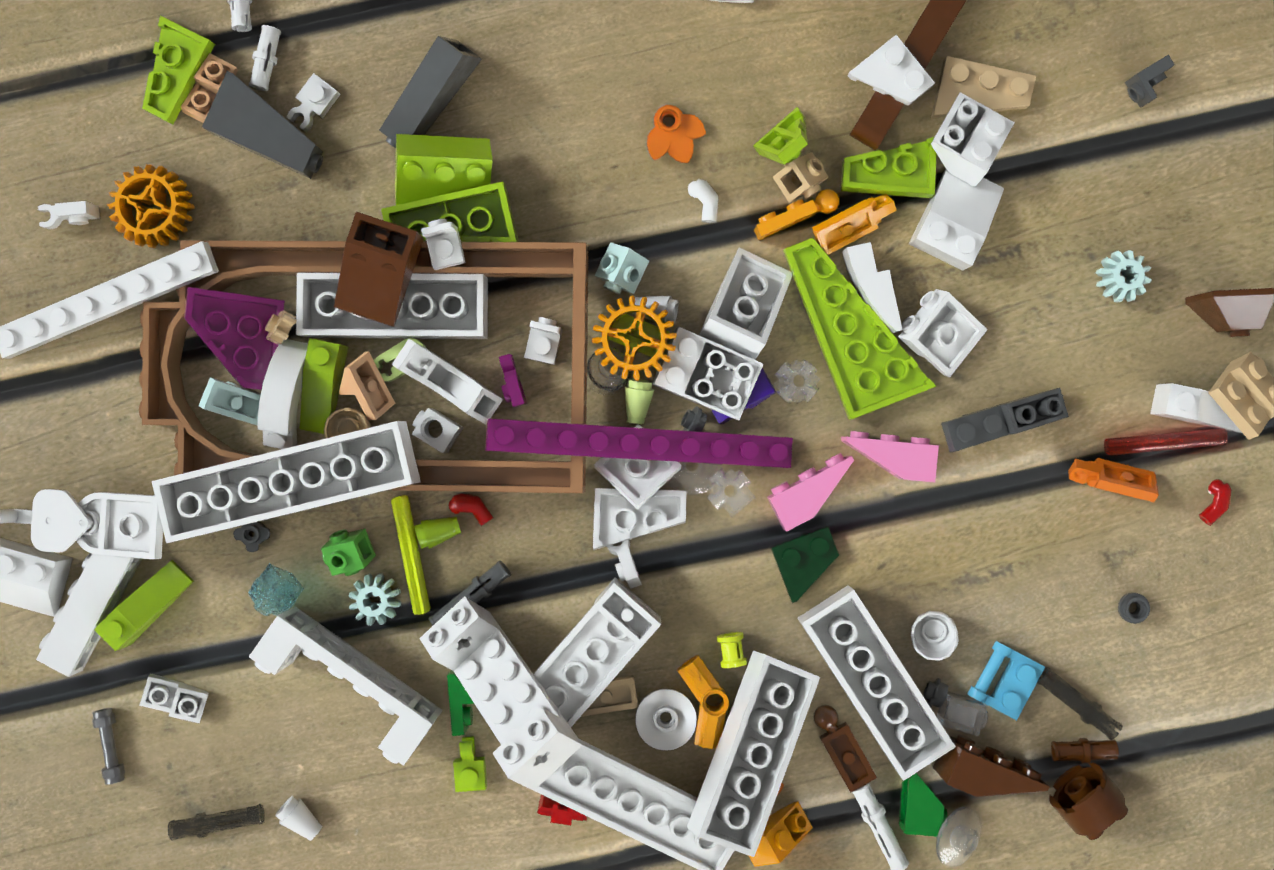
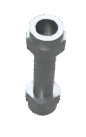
(113, 771)

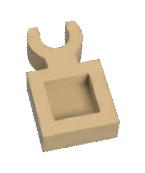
(279, 327)

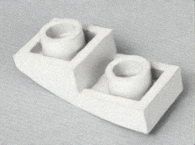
(174, 697)

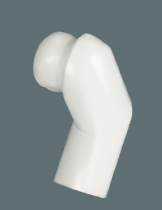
(709, 198)

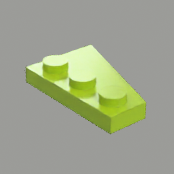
(176, 63)
(895, 172)

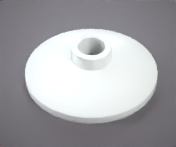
(668, 734)

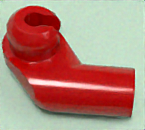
(1220, 502)
(470, 504)

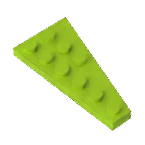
(857, 345)

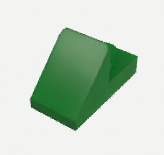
(460, 714)

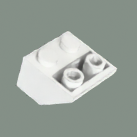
(970, 139)

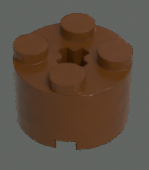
(1088, 800)

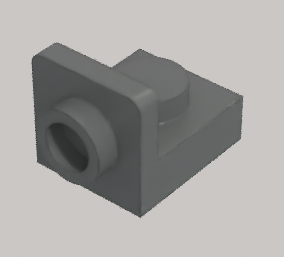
(1141, 84)

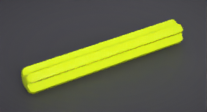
(410, 555)

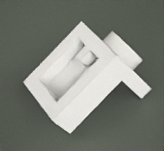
(443, 244)
(543, 341)

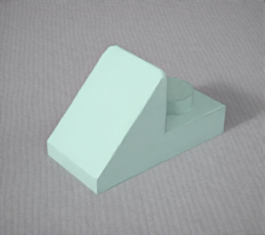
(231, 401)

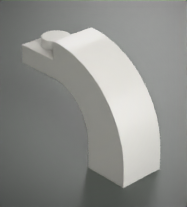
(447, 381)
(281, 395)

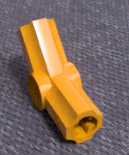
(710, 718)

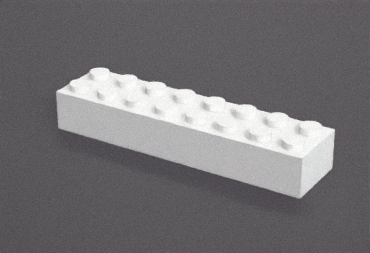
(286, 481)

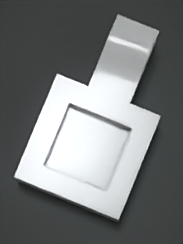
(75, 212)
(626, 568)

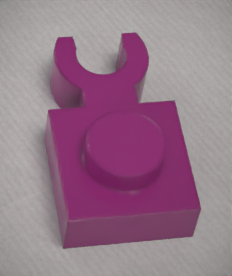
(513, 388)

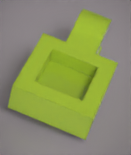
(469, 769)

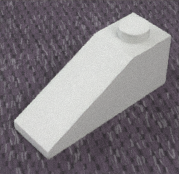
(1190, 406)

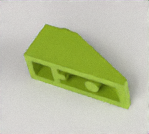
(321, 383)
(143, 606)

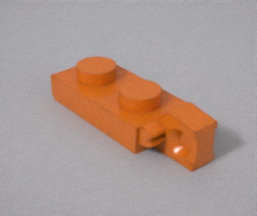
(1115, 478)

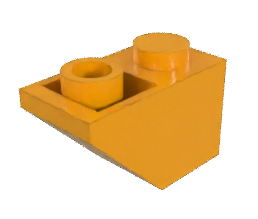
(781, 835)

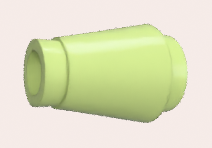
(638, 399)

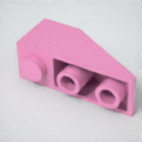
(903, 460)
(804, 498)

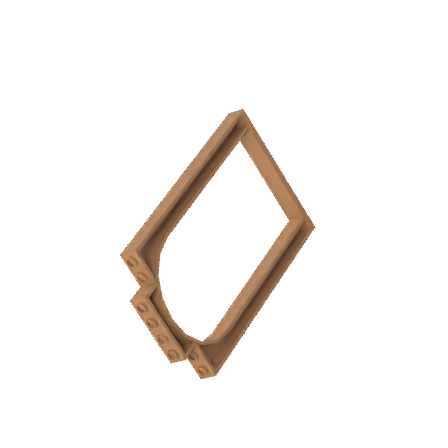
(239, 261)

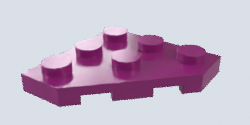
(234, 331)

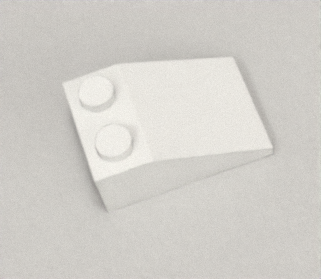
(957, 220)
(746, 304)

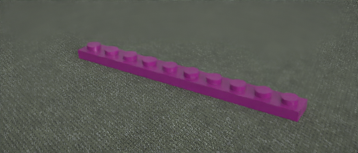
(637, 443)

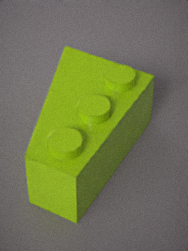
(439, 165)

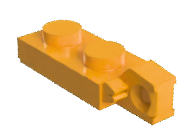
(853, 223)

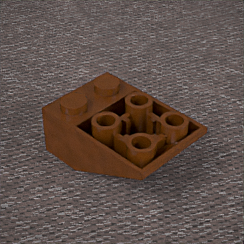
(376, 268)
(986, 771)

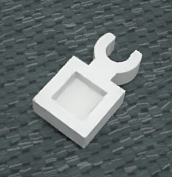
(316, 98)

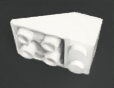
(708, 374)

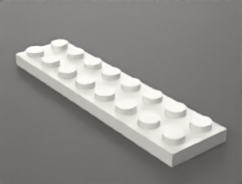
(633, 805)

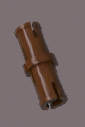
(1084, 750)

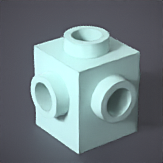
(621, 269)

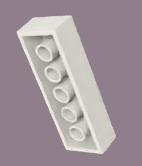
(432, 309)
(876, 682)
(753, 754)

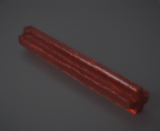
(1165, 441)

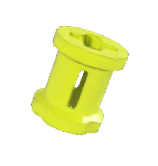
(732, 649)

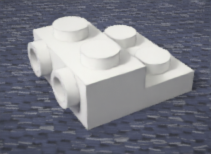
(942, 331)

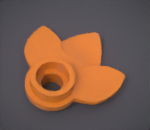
(674, 139)

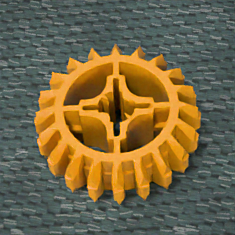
(143, 231)
(607, 331)

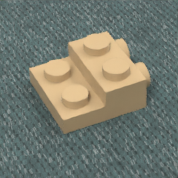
(1246, 394)

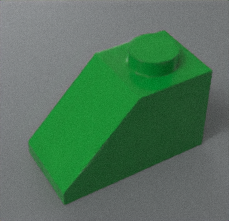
(920, 808)

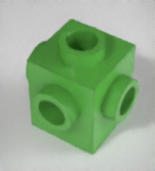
(348, 552)

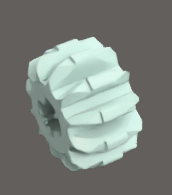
(1130, 268)
(375, 588)

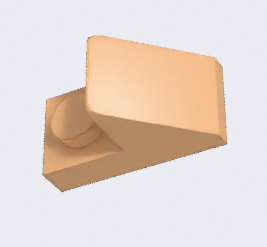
(366, 383)

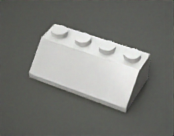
(32, 577)

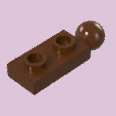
(843, 749)

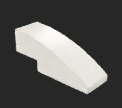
(873, 286)

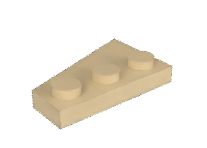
(986, 84)

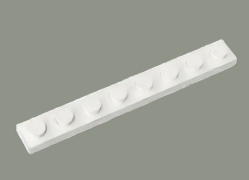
(107, 299)

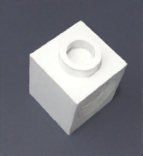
(449, 433)

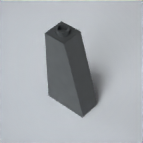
(430, 88)
(254, 125)

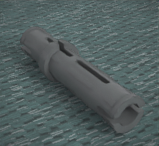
(497, 574)

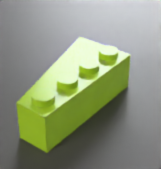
(478, 212)

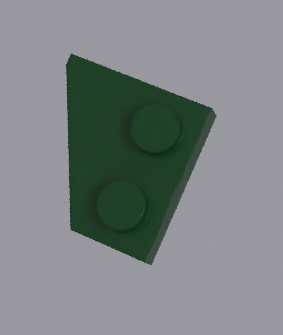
(804, 560)

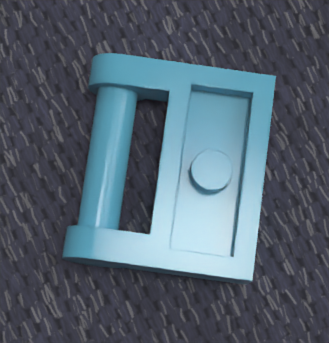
(1014, 684)

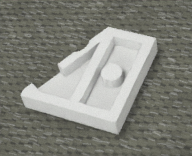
(894, 72)

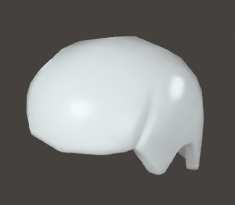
(934, 635)

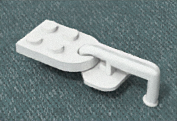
(118, 523)

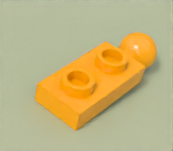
(798, 211)

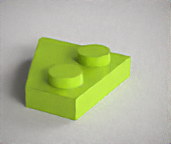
(784, 140)

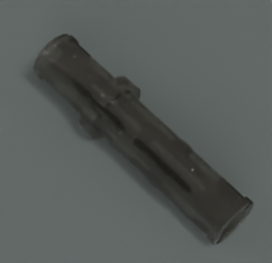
(1089, 711)
(204, 824)

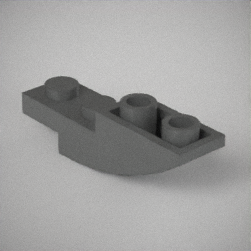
(1004, 419)

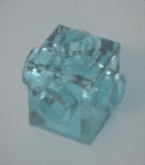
(275, 591)

